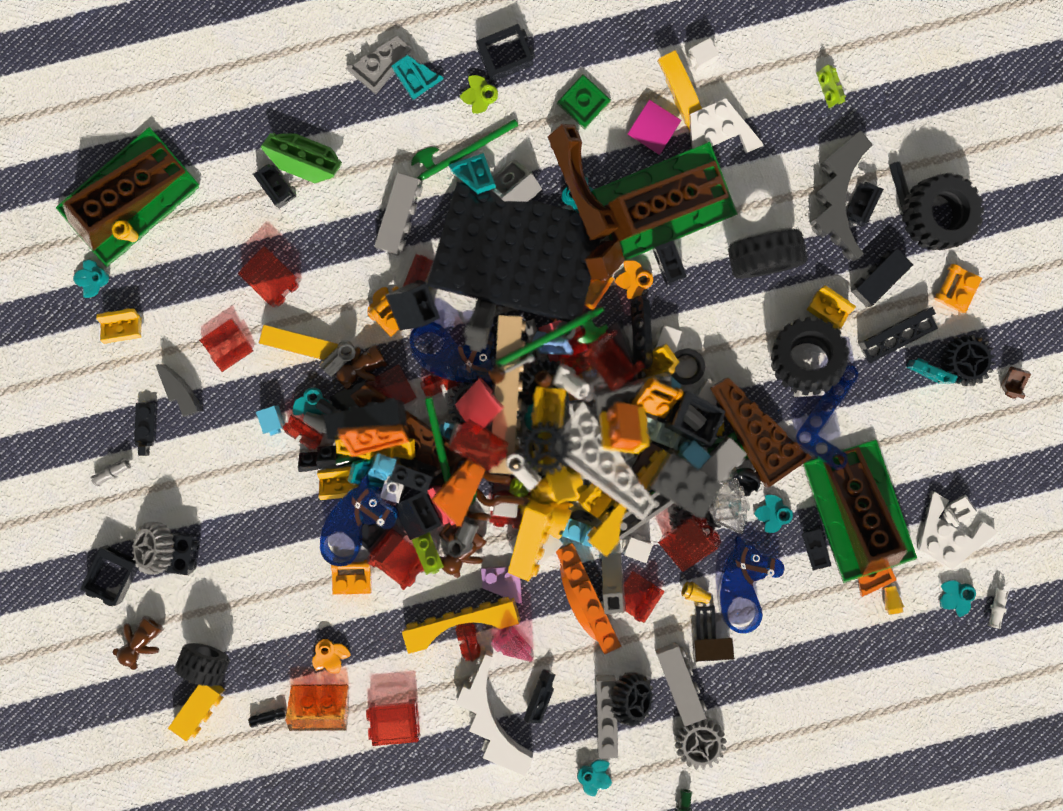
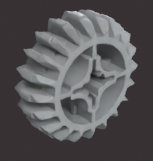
(153, 548)
(693, 746)

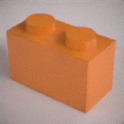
(624, 426)

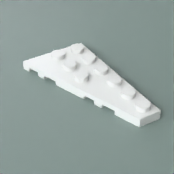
(603, 466)

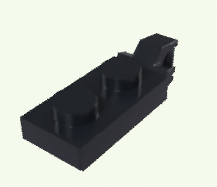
(145, 427)
(540, 698)

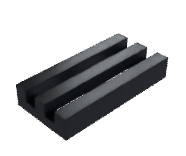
(704, 608)

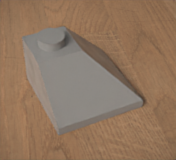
(515, 183)

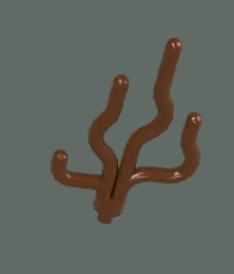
(481, 497)

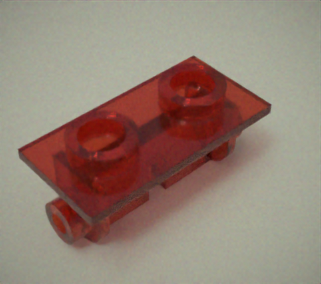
(419, 269)
(431, 385)
(296, 427)
(470, 649)

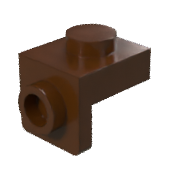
(1015, 382)

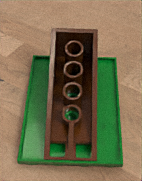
(136, 187)
(667, 200)
(860, 512)

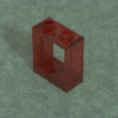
(479, 445)

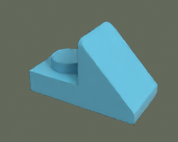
(577, 531)

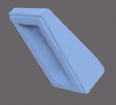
(555, 346)

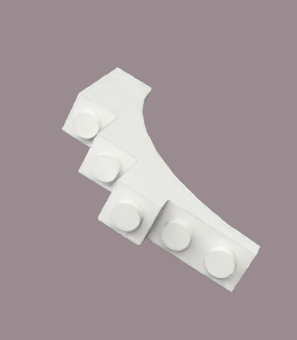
(499, 747)

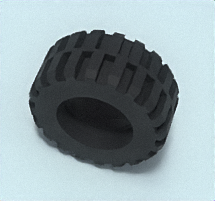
(964, 205)
(767, 253)
(814, 333)

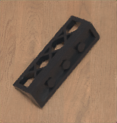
(898, 329)

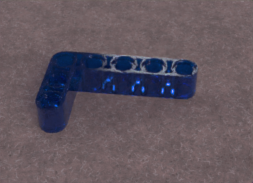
(825, 416)

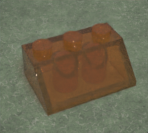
(318, 707)

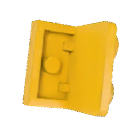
(604, 428)

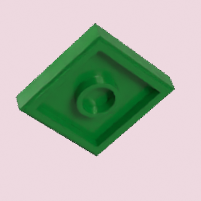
(583, 101)

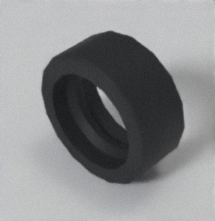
(700, 363)

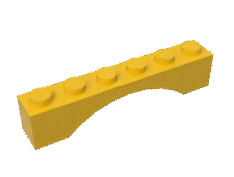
(607, 534)
(499, 614)

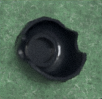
(748, 479)

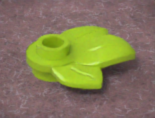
(476, 94)

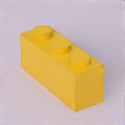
(196, 711)

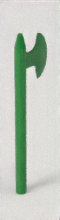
(425, 155)
(591, 334)
(439, 442)

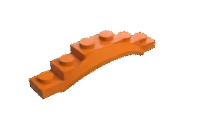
(584, 599)

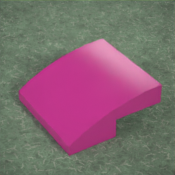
(654, 127)

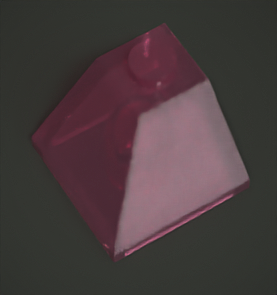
(512, 644)

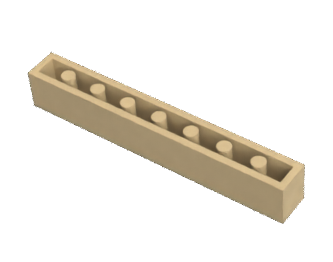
(507, 391)

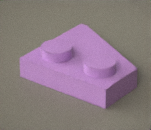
(501, 582)

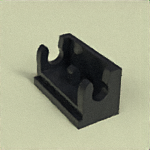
(274, 185)
(863, 203)
(816, 548)

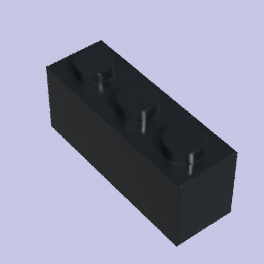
(881, 277)

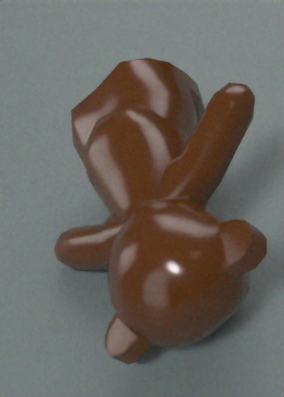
(361, 366)
(453, 565)
(136, 643)

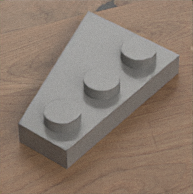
(376, 67)

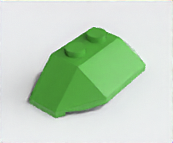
(302, 156)

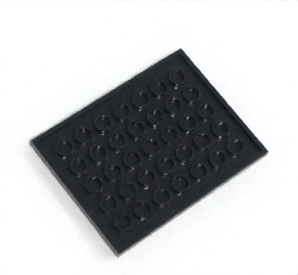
(514, 254)

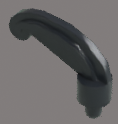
(580, 513)

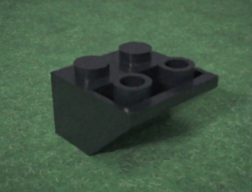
(412, 305)
(418, 515)

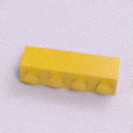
(530, 540)

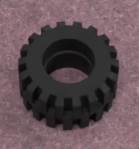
(202, 664)

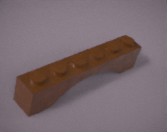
(567, 148)

